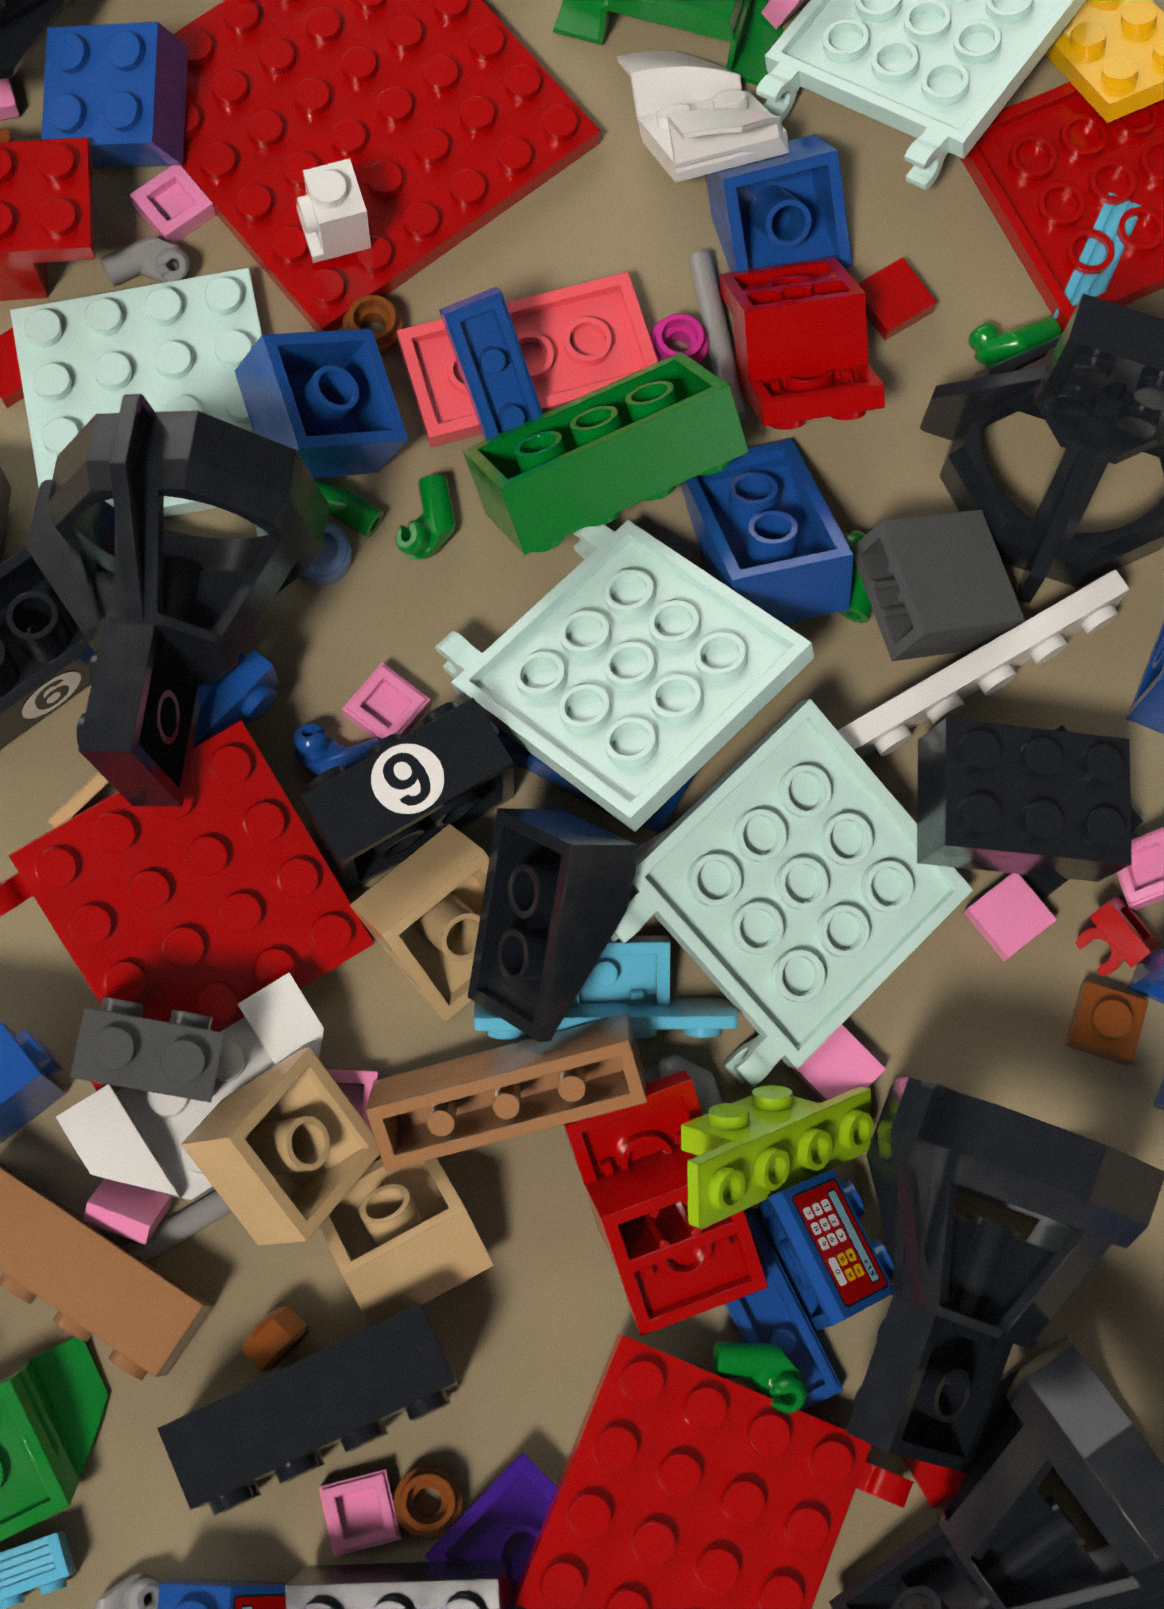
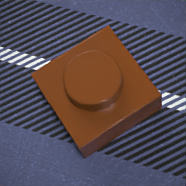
(1106, 1023)

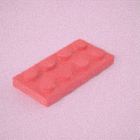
(570, 342)

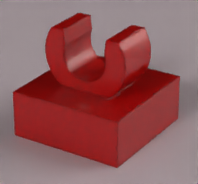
(1123, 932)

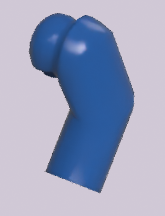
(319, 752)

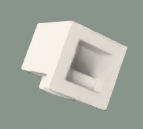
(333, 212)

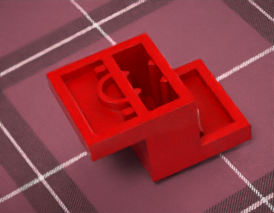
(43, 211)
(802, 342)
(640, 1205)

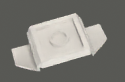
(698, 115)
(139, 1133)

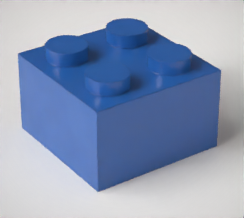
(119, 90)
(323, 399)

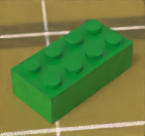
(606, 452)

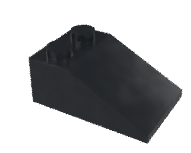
(546, 914)

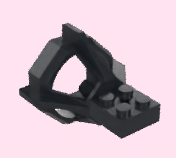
(1103, 403)
(161, 602)
(967, 1282)
(1013, 1545)

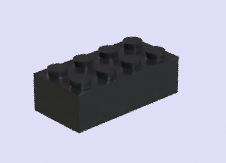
(308, 1408)

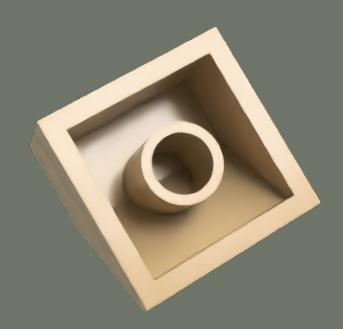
(430, 917)
(283, 1149)
(403, 1238)

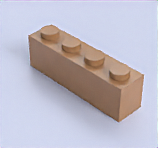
(506, 1092)
(93, 1280)

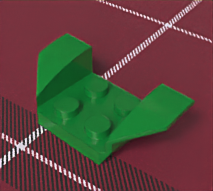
(721, 19)
(47, 1432)

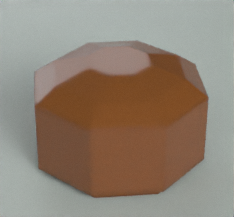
(274, 1338)

